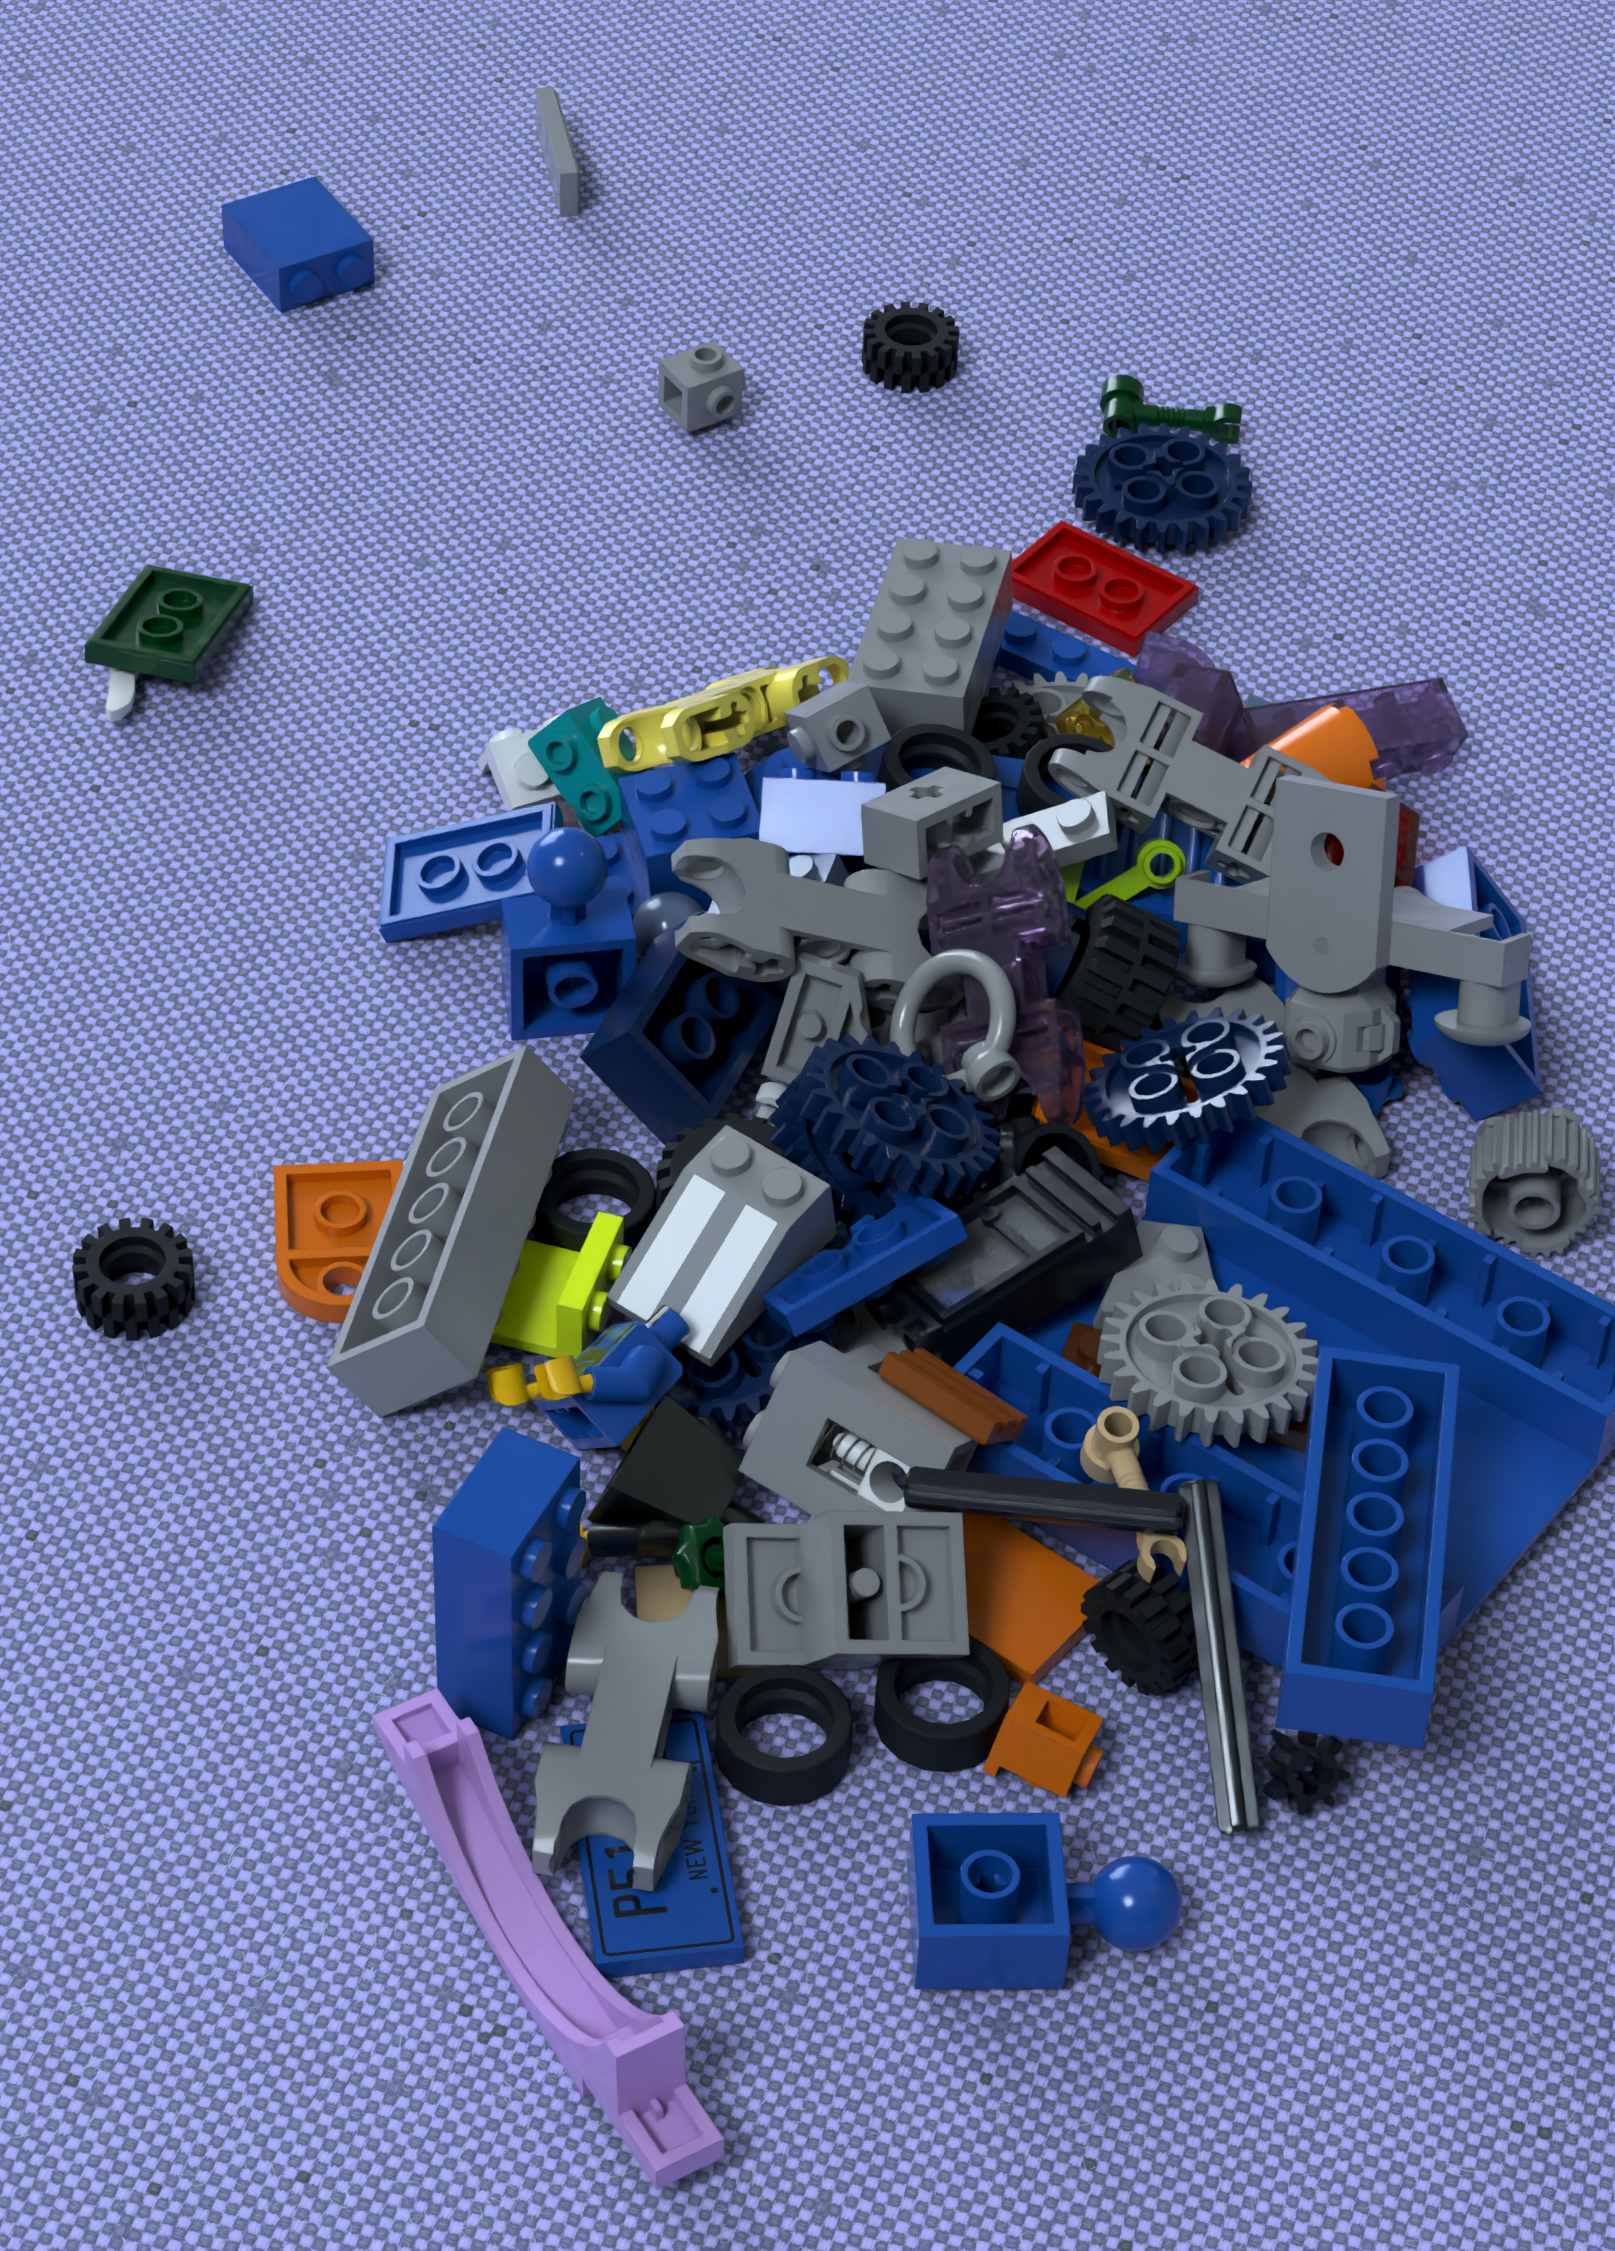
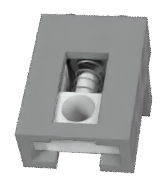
(838, 1431)

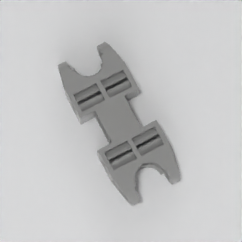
(1181, 777)

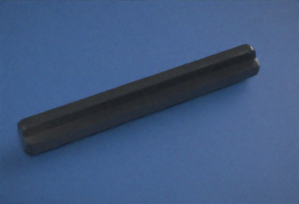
(1044, 1500)

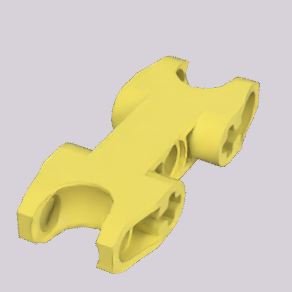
(716, 718)

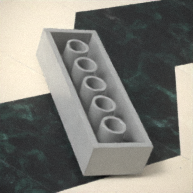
(453, 1234)

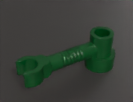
(1124, 407)

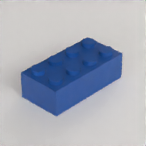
(1476, 1076)
(508, 1582)

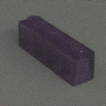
(1408, 722)

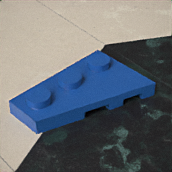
(880, 1251)

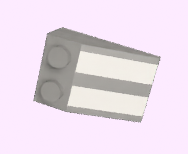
(724, 1240)

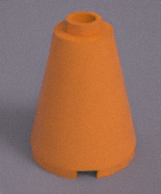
(1331, 743)

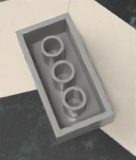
(935, 633)

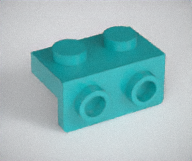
(575, 765)

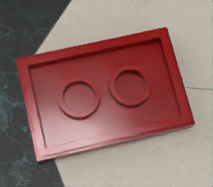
(1099, 588)

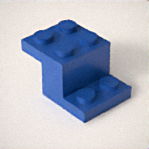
(666, 809)

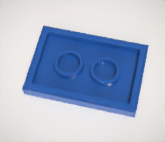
(459, 871)

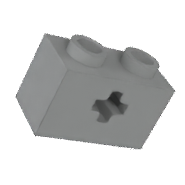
(930, 814)

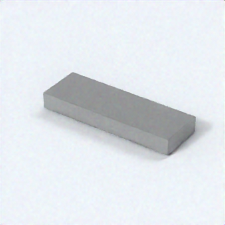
(558, 152)

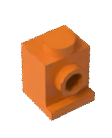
(1047, 1741)

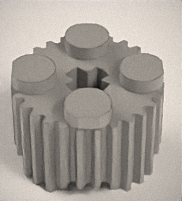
(1534, 1180)

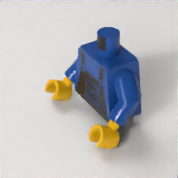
(607, 1386)

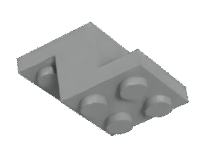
(846, 1590)

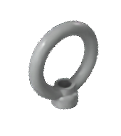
(987, 1064)

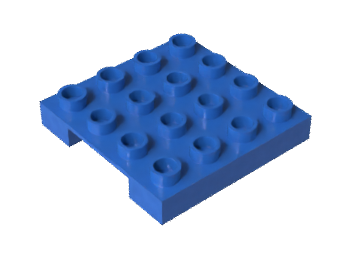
(1365, 1277)

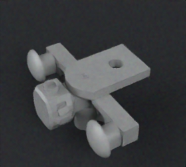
(1342, 928)

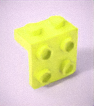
(562, 1293)

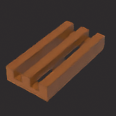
(952, 1396)

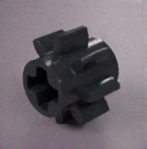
(1309, 1785)

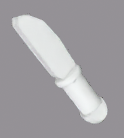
(120, 693)

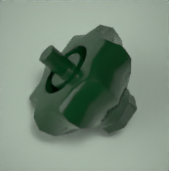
(700, 1555)

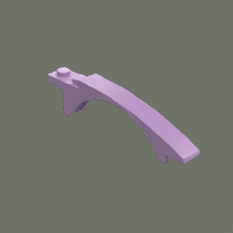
(604, 2042)

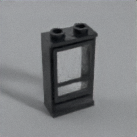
(1025, 1257)

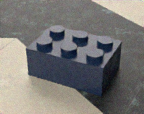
(679, 1038)

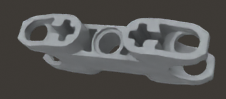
(776, 915)
(1324, 1112)
(618, 1774)

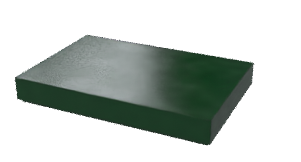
(169, 624)

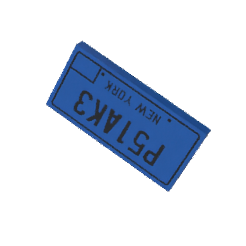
(693, 1909)

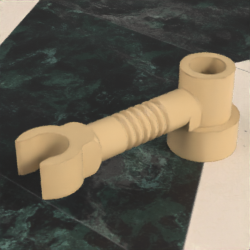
(1111, 1458)

